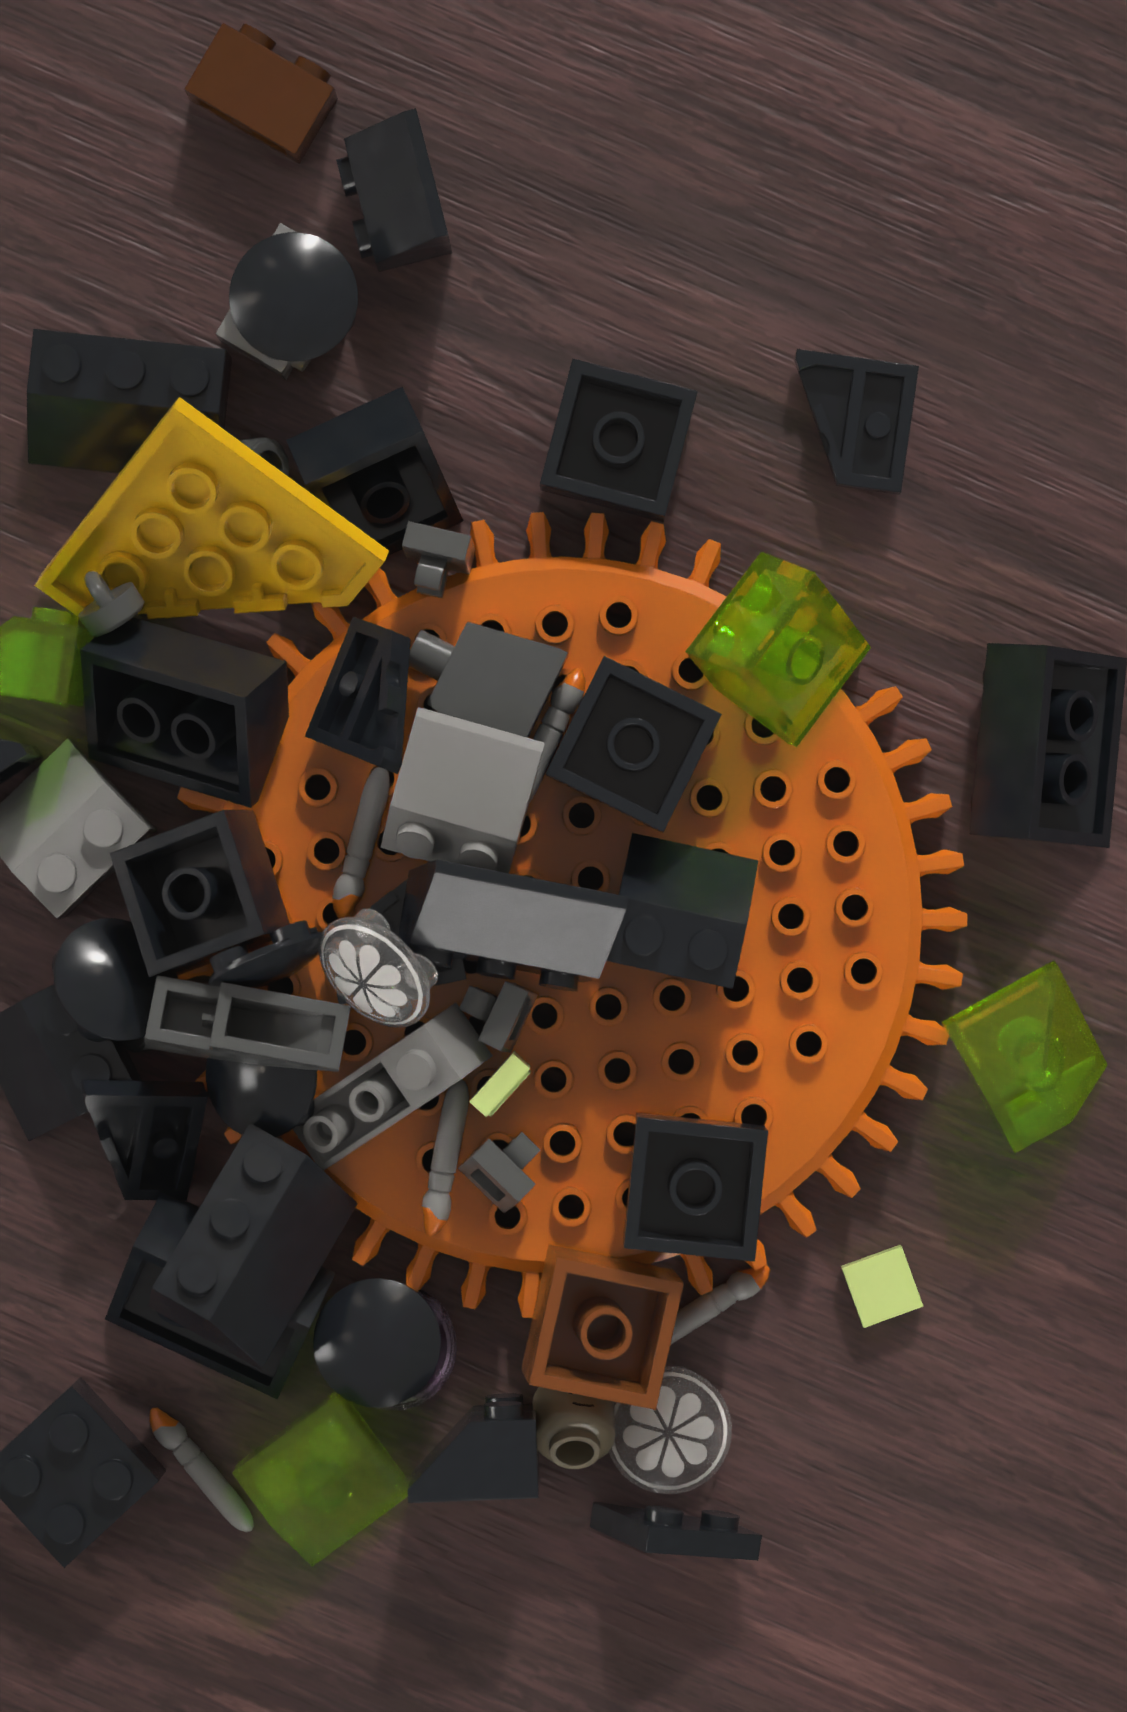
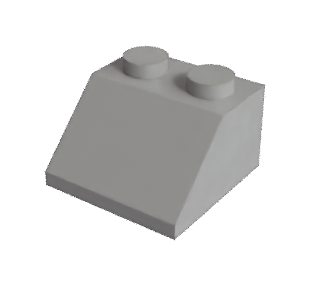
(461, 792)
(64, 827)

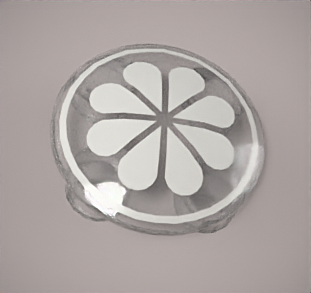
(376, 970)
(677, 1442)

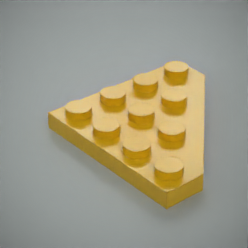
(211, 528)

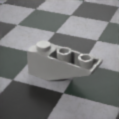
(392, 1086)

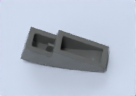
(246, 1025)

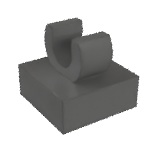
(436, 554)
(502, 1014)
(500, 1172)

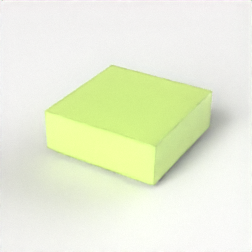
(501, 1085)
(882, 1286)

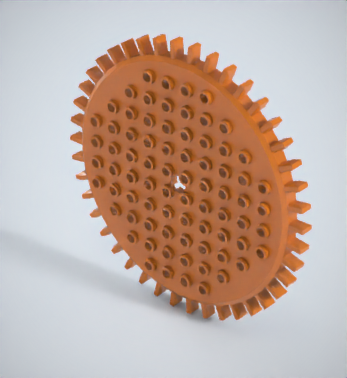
(805, 1098)

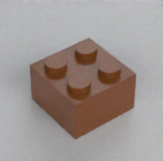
(602, 1327)

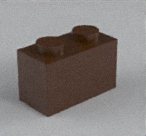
(262, 91)

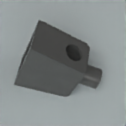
(489, 676)

